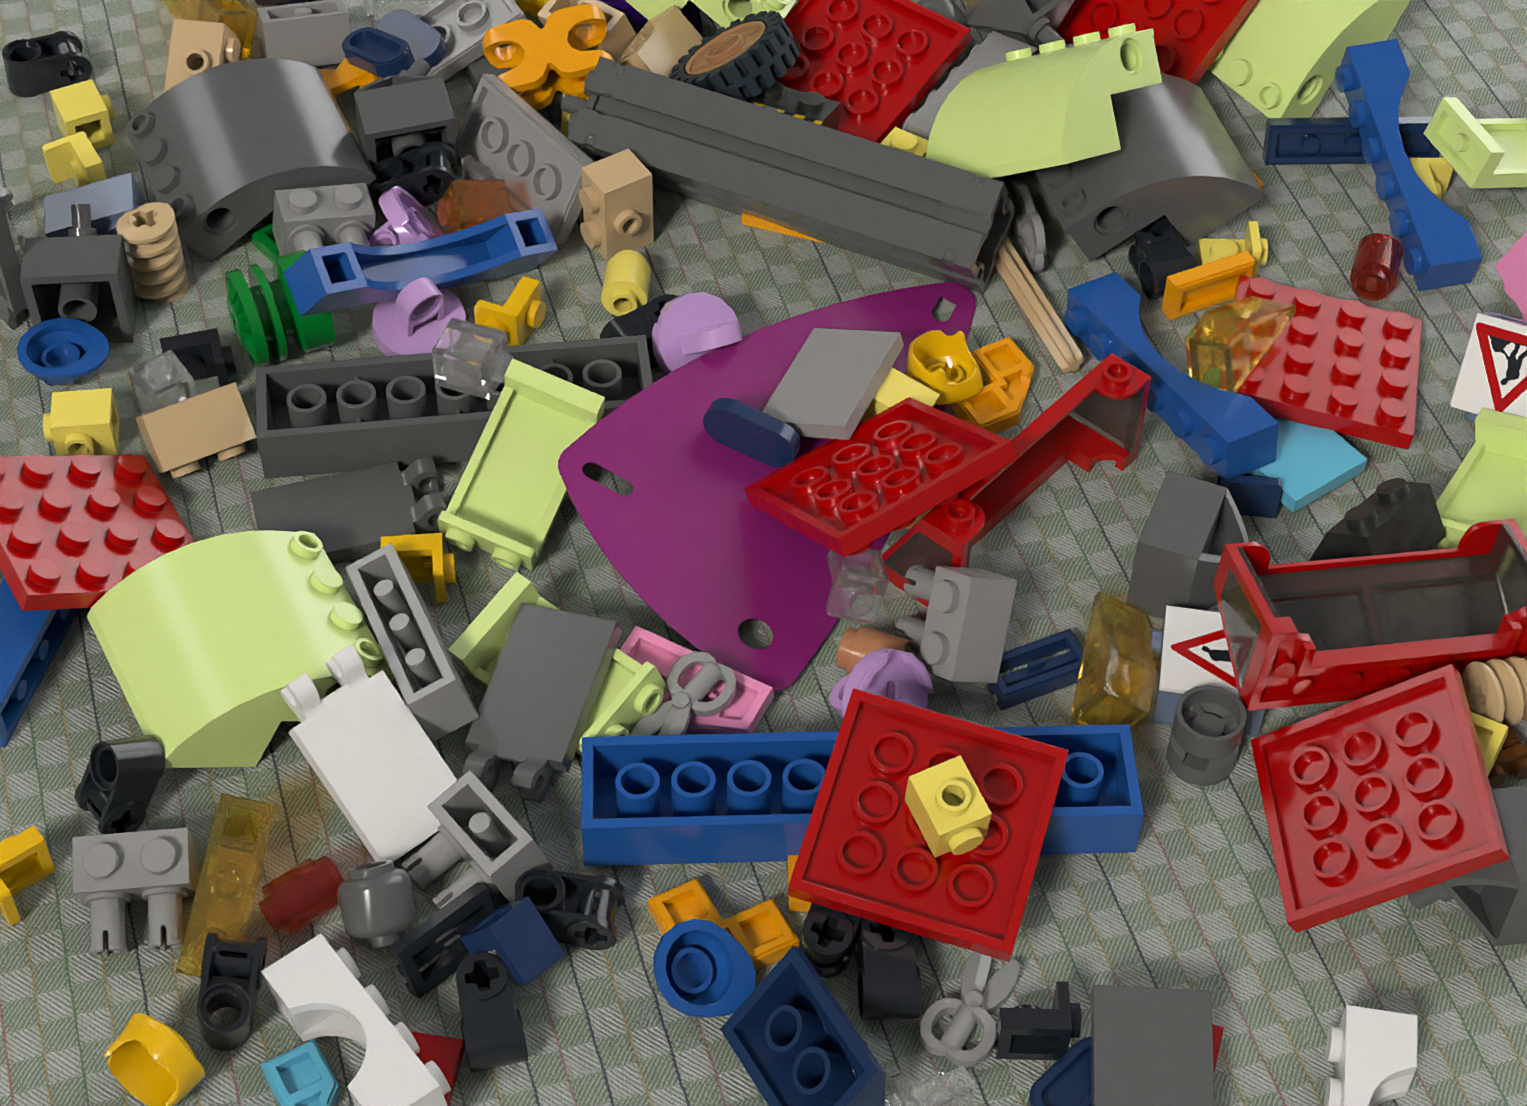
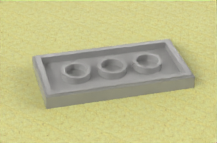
(525, 151)

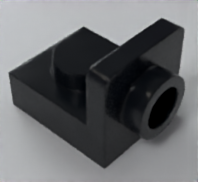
(202, 354)
(1039, 1033)

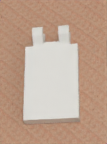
(370, 755)

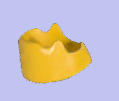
(944, 366)
(153, 1062)

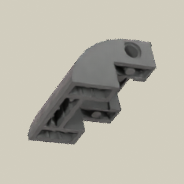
(237, 136)
(1169, 164)

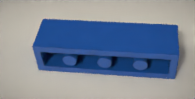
(26, 652)

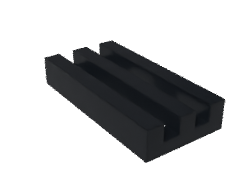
(437, 934)

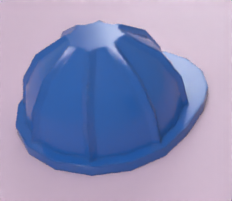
(62, 350)
(703, 969)

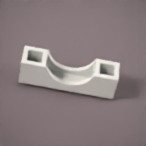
(323, 998)
(1371, 1057)

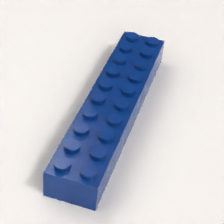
(757, 791)

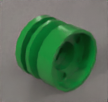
(270, 314)

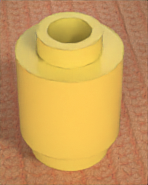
(625, 282)

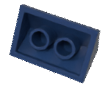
(802, 1042)

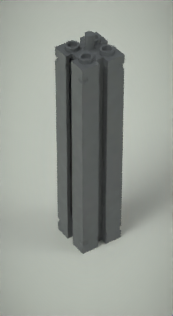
(795, 173)

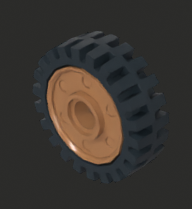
(740, 57)

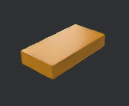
(1205, 285)

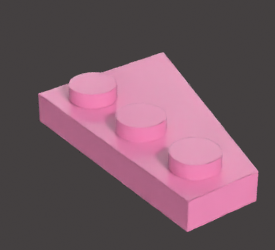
(742, 713)

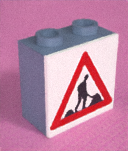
(1494, 367)
(1190, 654)

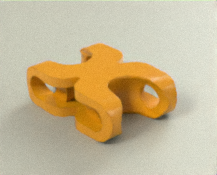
(548, 56)

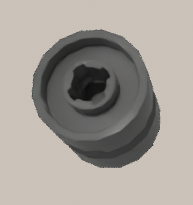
(1206, 735)

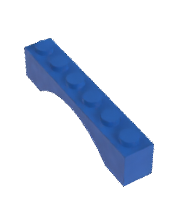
(1434, 238)
(360, 275)
(1220, 426)

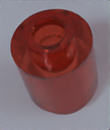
(1376, 266)
(301, 895)

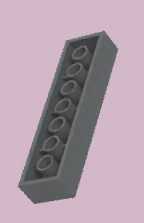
(392, 410)

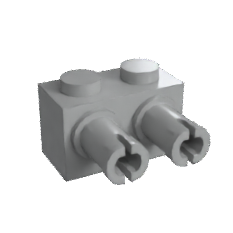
(305, 32)
(322, 217)
(963, 621)
(478, 829)
(135, 868)

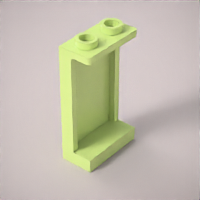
(1480, 150)
(513, 475)
(1489, 480)
(627, 689)

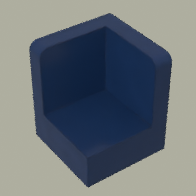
(1254, 494)
(519, 939)

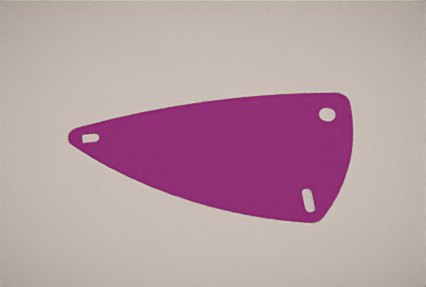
(688, 528)

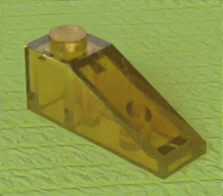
(1233, 340)
(1115, 666)

